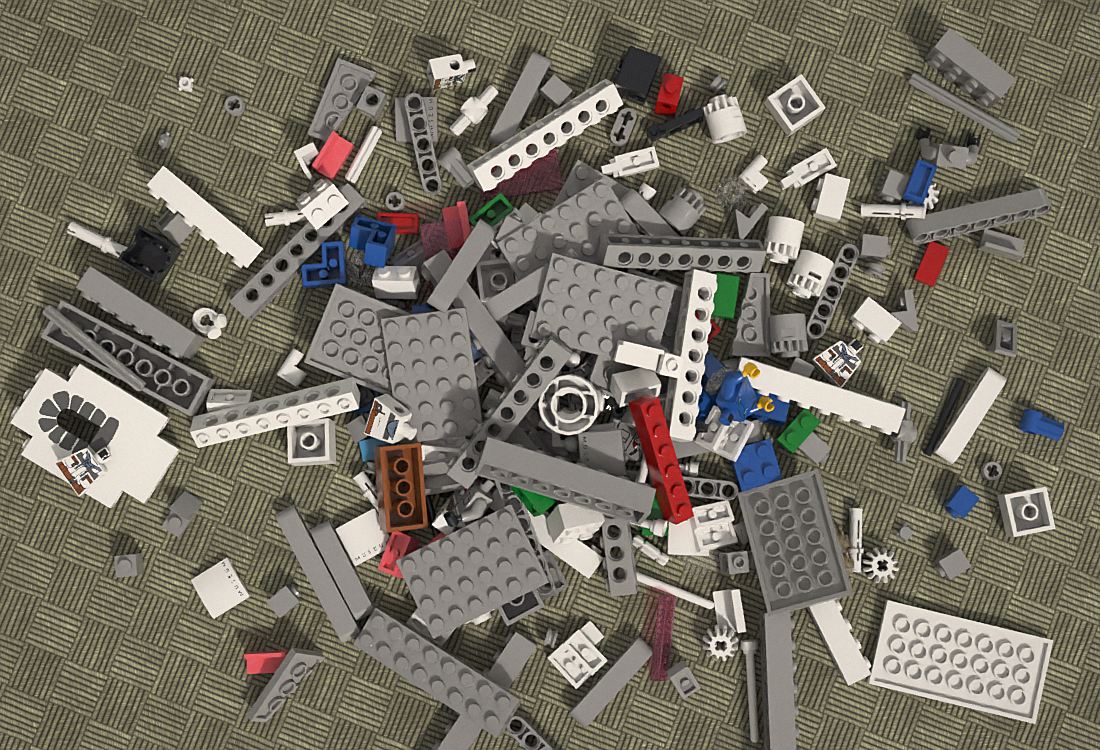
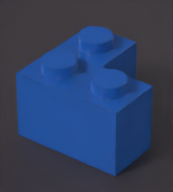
(374, 238)
(331, 271)

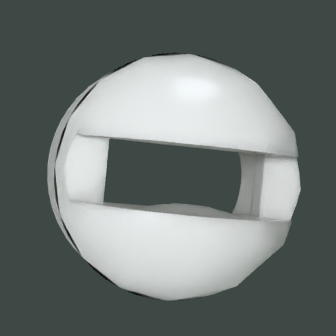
(646, 191)

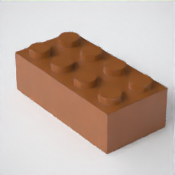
(400, 486)

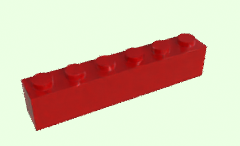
(661, 459)

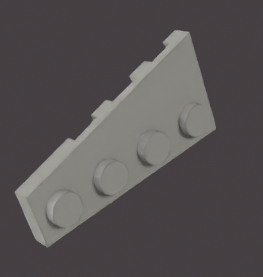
(339, 98)
(752, 325)
(284, 681)

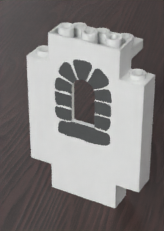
(127, 429)

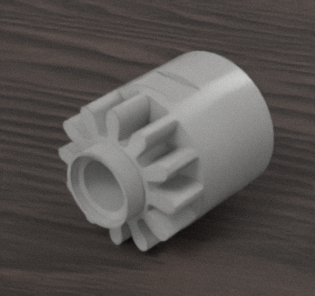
(682, 210)
(788, 335)

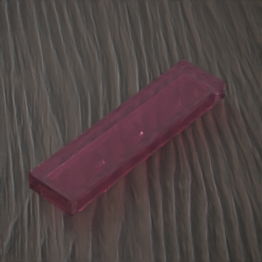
(663, 637)

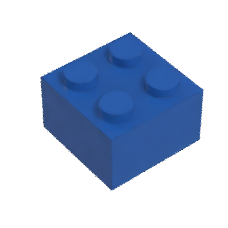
(756, 466)

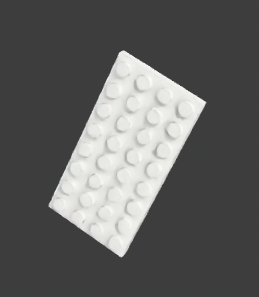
(960, 661)

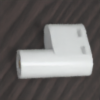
(752, 175)
(289, 370)

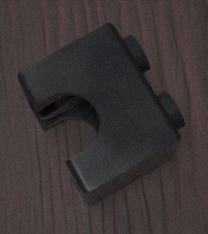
(636, 74)
(150, 255)

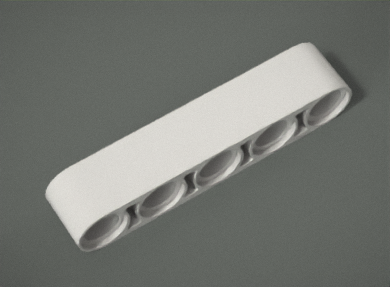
(970, 415)

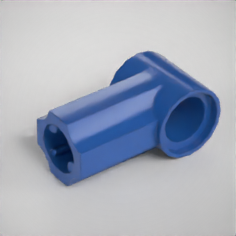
(1035, 423)

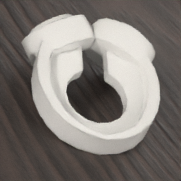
(212, 331)

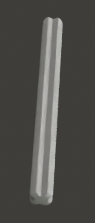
(964, 107)
(94, 348)

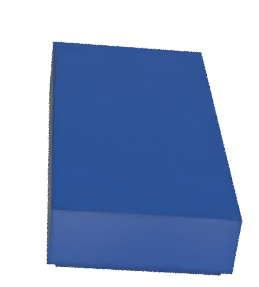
(919, 181)

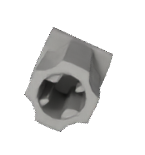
(454, 163)

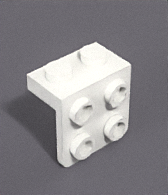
(321, 202)

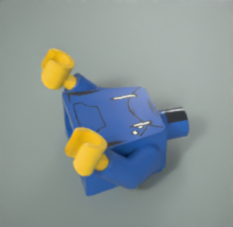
(737, 397)

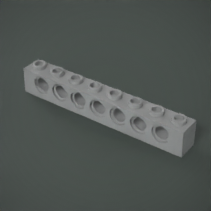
(311, 249)
(681, 253)
(551, 347)
(616, 585)

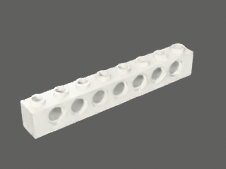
(551, 123)
(684, 343)
(275, 412)

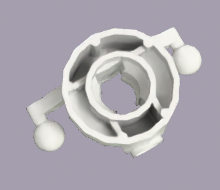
(566, 421)

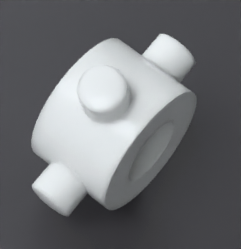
(185, 84)

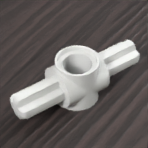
(474, 110)

